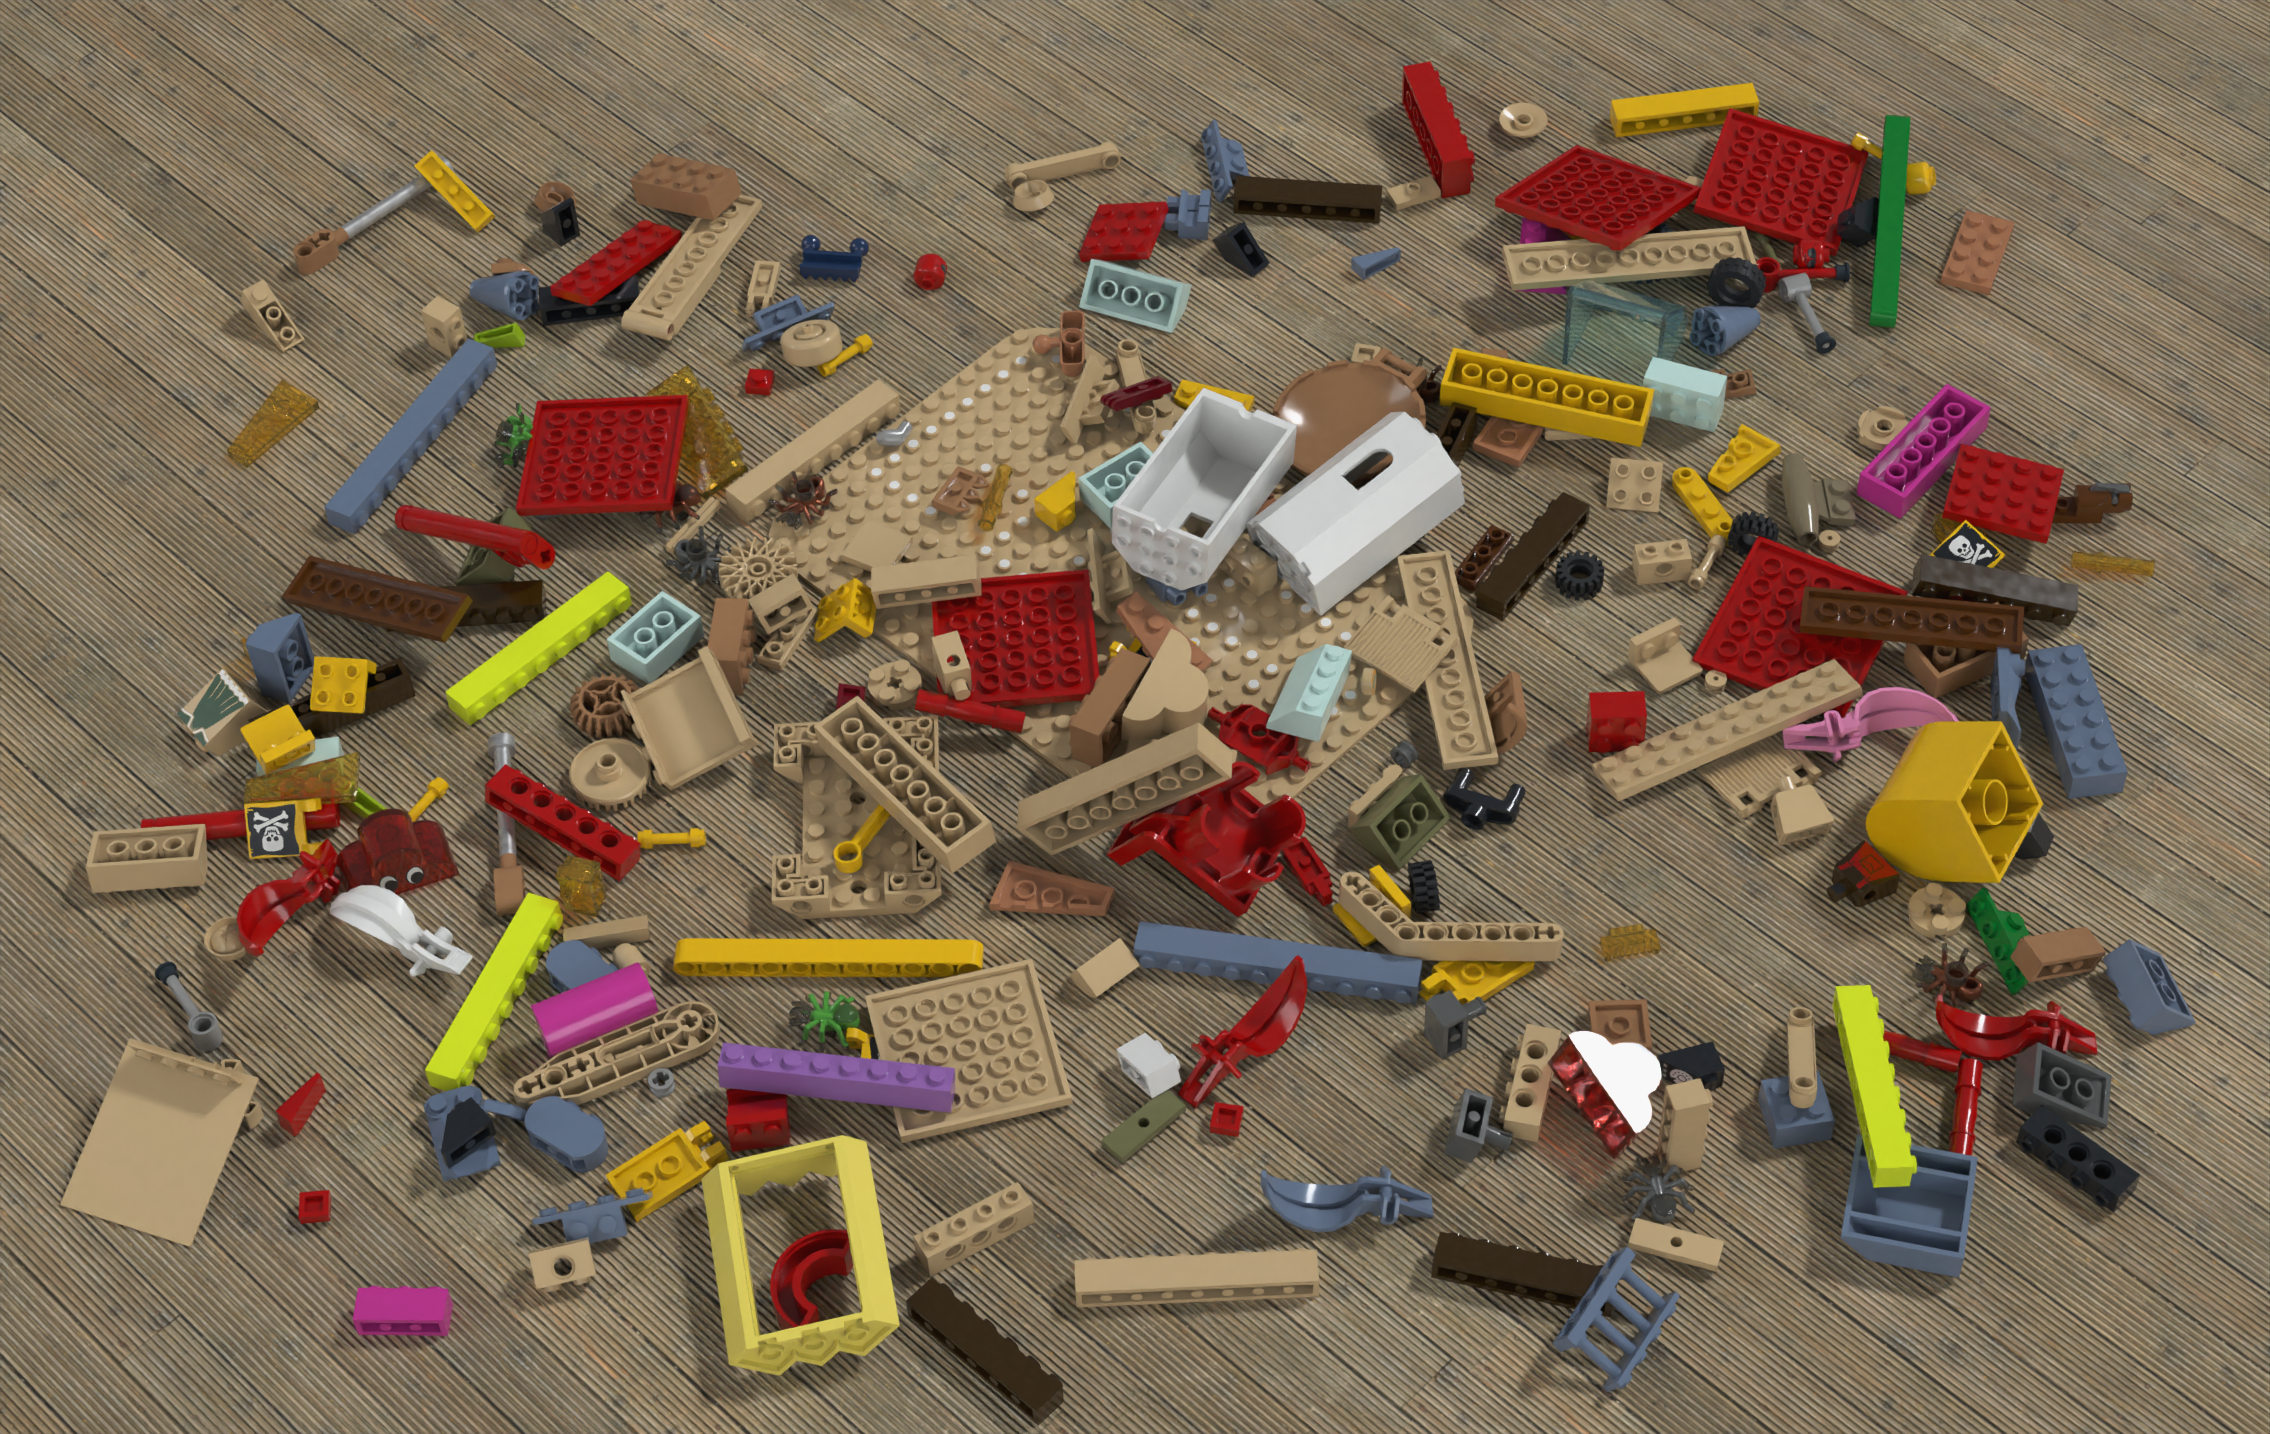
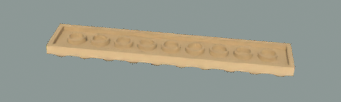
(1644, 259)
(1454, 685)
(1726, 730)

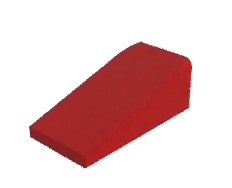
(299, 1107)

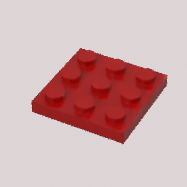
(1124, 231)

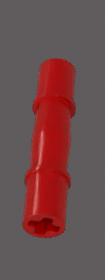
(970, 711)
(1920, 1051)
(1965, 1108)

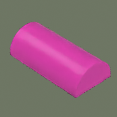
(594, 1009)

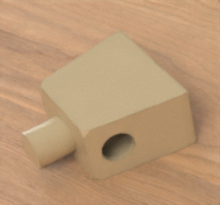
(956, 675)
(1798, 812)

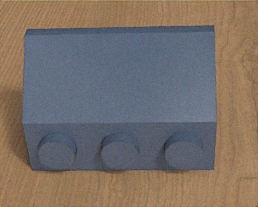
(281, 657)
(2147, 989)

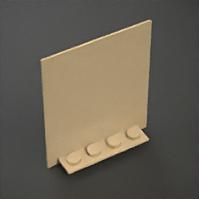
(159, 1142)

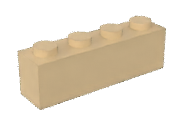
(926, 581)
(1684, 1124)

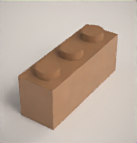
(2057, 954)

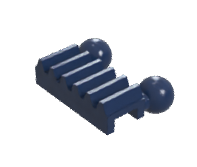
(832, 263)

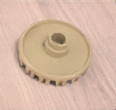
(755, 567)
(610, 773)

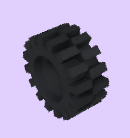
(1753, 525)
(1579, 564)
(1423, 886)

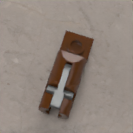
(2092, 501)

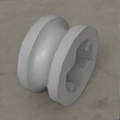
(661, 1074)

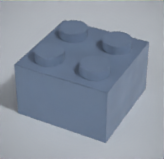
(1790, 1124)

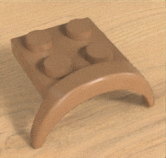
(1507, 712)

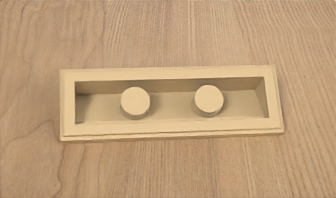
(610, 932)

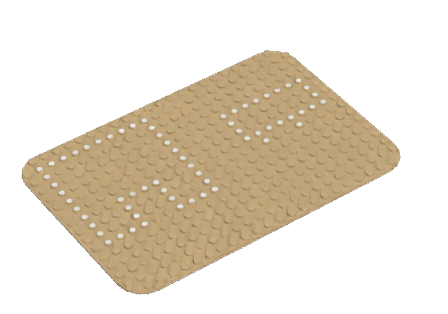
(1011, 414)

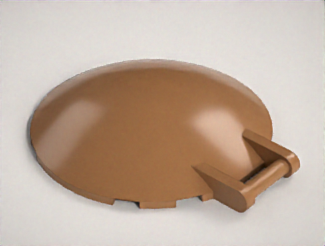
(1344, 402)

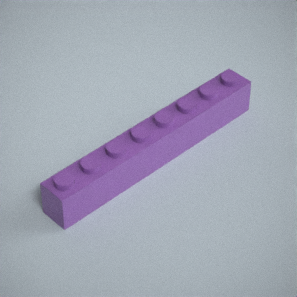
(836, 1077)

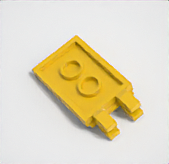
(1473, 978)
(667, 1168)

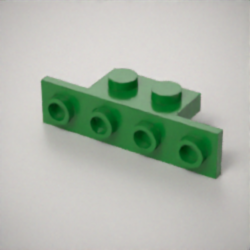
(2000, 933)

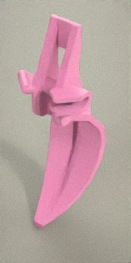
(1875, 712)

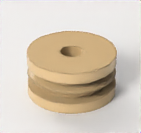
(1829, 541)
(1715, 681)

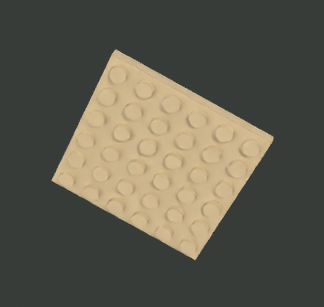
(985, 1027)

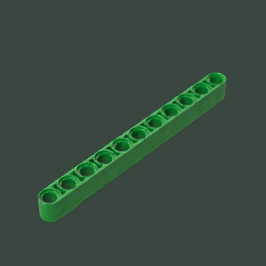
(1890, 221)

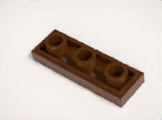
(1483, 557)

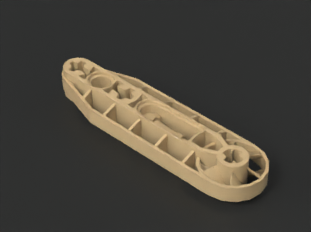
(621, 1056)

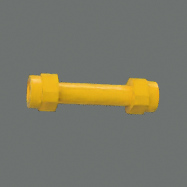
(1861, 142)
(861, 344)
(436, 789)
(695, 837)

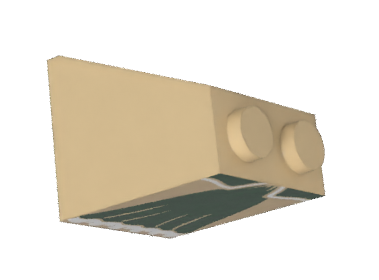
(220, 712)

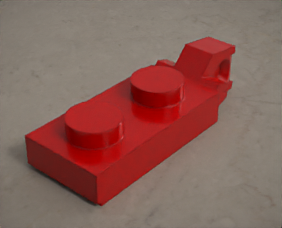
(1309, 870)

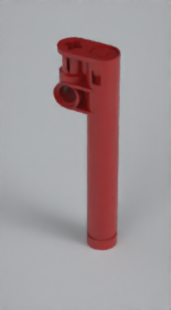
(509, 543)
(233, 823)

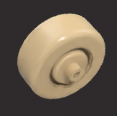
(811, 343)

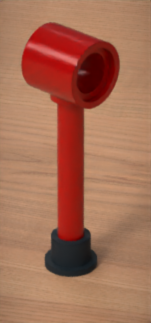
(1773, 273)

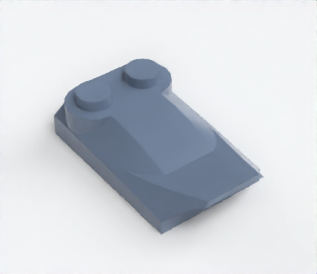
(2004, 688)
(436, 1111)

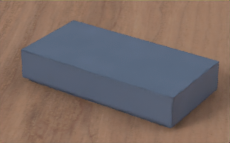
(505, 1110)

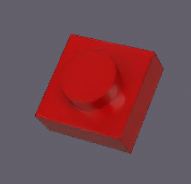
(759, 382)
(1226, 1119)
(314, 1206)

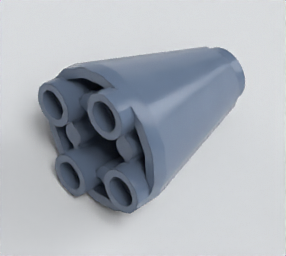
(508, 293)
(1721, 327)

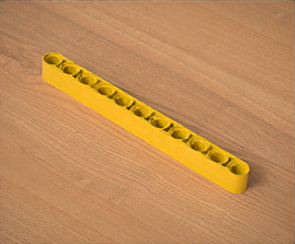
(827, 957)

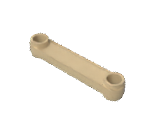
(1064, 165)
(1133, 372)
(1801, 1057)

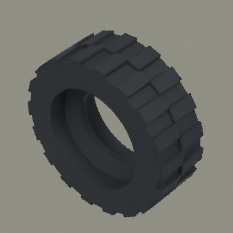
(1743, 271)

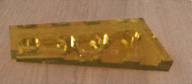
(272, 422)
(330, 779)

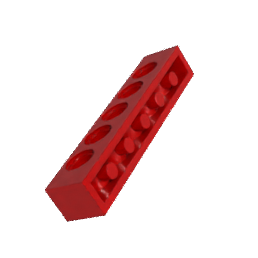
(562, 822)

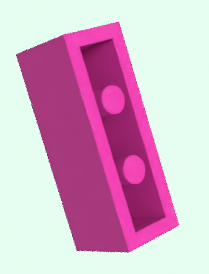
(403, 1311)

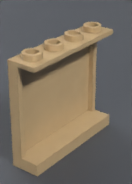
(688, 721)

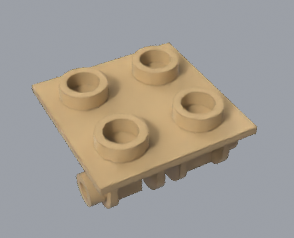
(1634, 485)

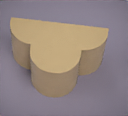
(1169, 694)

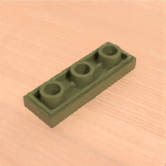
(1152, 1116)

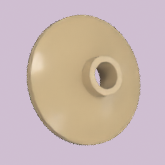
(1523, 120)

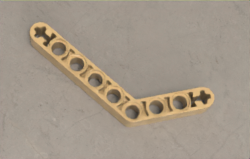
(1445, 939)

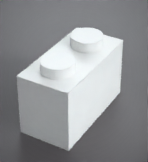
(1149, 1065)

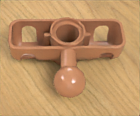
(1070, 342)

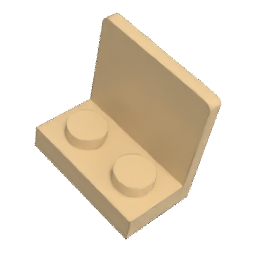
(1662, 657)

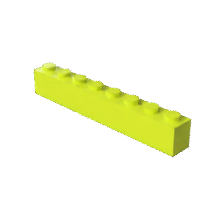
(538, 648)
(494, 993)
(1873, 1087)

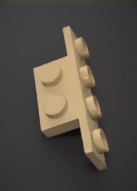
(1085, 403)
(1109, 576)

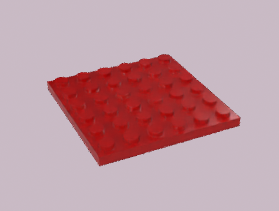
(1780, 180)
(1597, 197)
(603, 455)
(1759, 621)
(1025, 638)

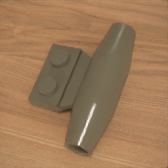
(1811, 501)

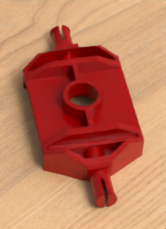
(1272, 750)

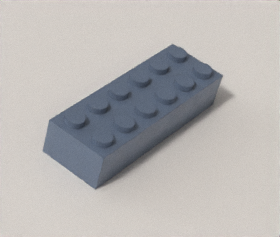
(2075, 721)

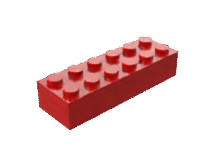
(1437, 129)

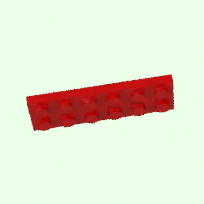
(616, 263)

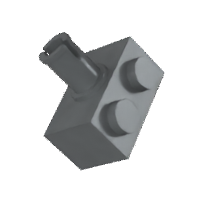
(1448, 1022)
(1471, 1129)

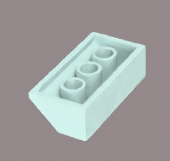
(1134, 295)
(1311, 692)

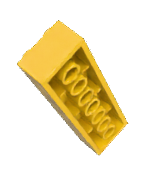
(1547, 397)

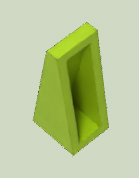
(504, 336)
(364, 804)

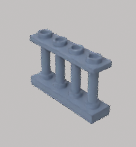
(1589, 1313)

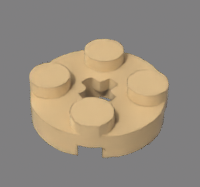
(1871, 423)
(890, 673)
(1940, 898)

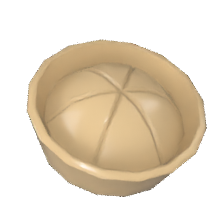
(1032, 196)
(223, 940)

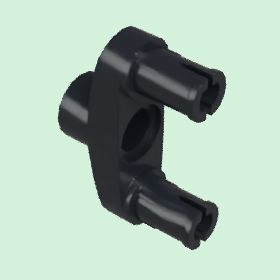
(1481, 808)

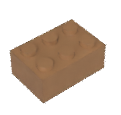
(732, 640)

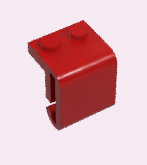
(757, 1119)

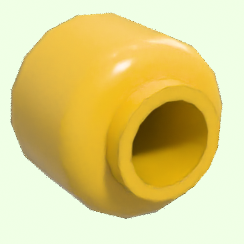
(1920, 178)

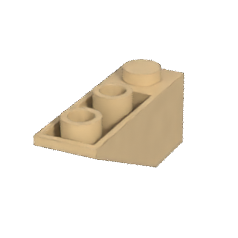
(270, 316)

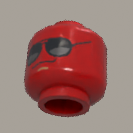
(1810, 254)
(930, 271)

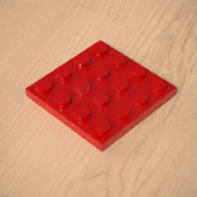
(2003, 493)

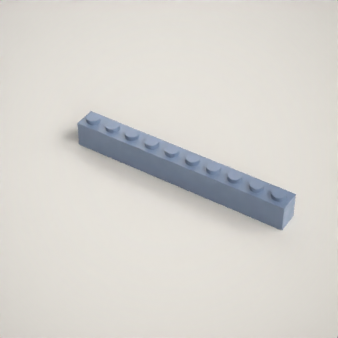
(410, 436)
(1265, 959)

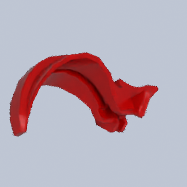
(275, 902)
(1256, 1034)
(2005, 1036)

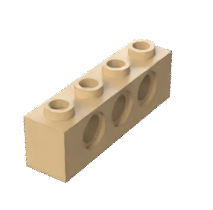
(1527, 1121)
(973, 1229)

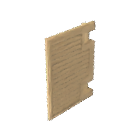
(1401, 644)
(1756, 772)

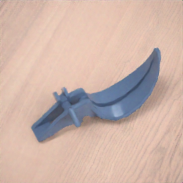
(1334, 1206)

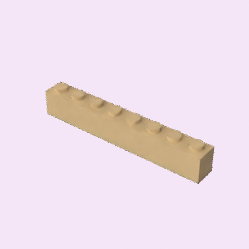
(813, 449)
(1196, 1278)

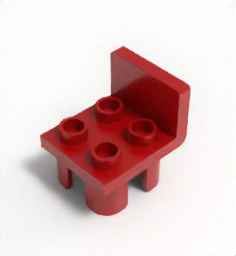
(1218, 838)

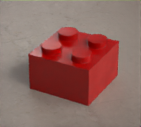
(1615, 720)

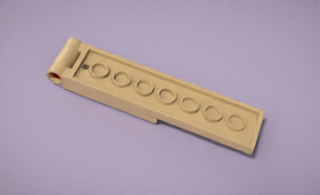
(689, 271)

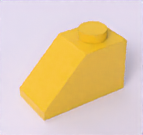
(1058, 503)

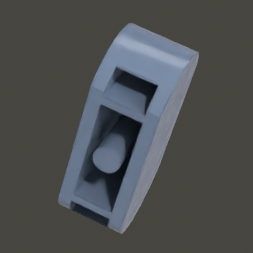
(575, 964)
(567, 1133)

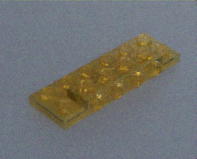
(707, 442)

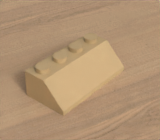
(147, 858)

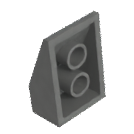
(2061, 1085)

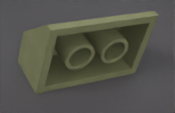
(484, 565)
(1401, 821)

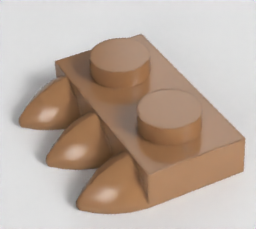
(506, 265)
(958, 490)

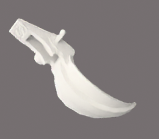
(391, 920)

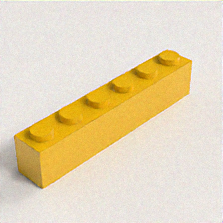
(1681, 109)

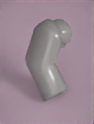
(894, 437)

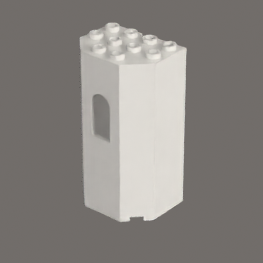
(1211, 467)
(1338, 536)

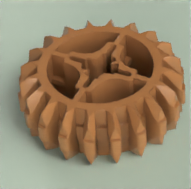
(604, 698)

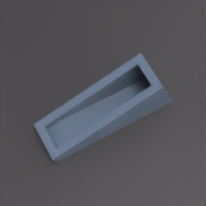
(1372, 263)

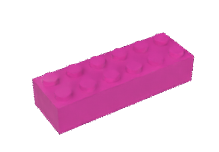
(1923, 451)

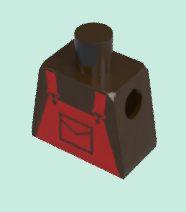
(1862, 877)

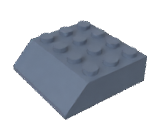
(1917, 1223)

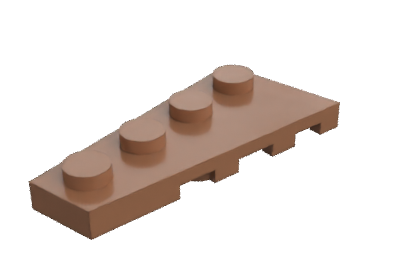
(1152, 629)
(1044, 891)

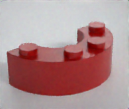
(799, 1267)

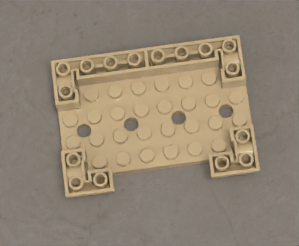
(895, 869)

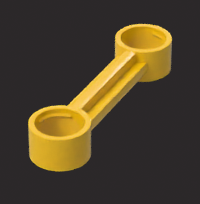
(860, 841)

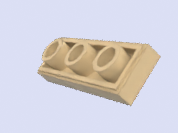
(786, 640)
(1690, 1248)

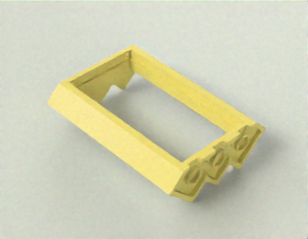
(815, 1341)

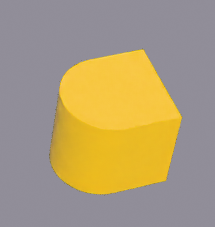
(1955, 804)

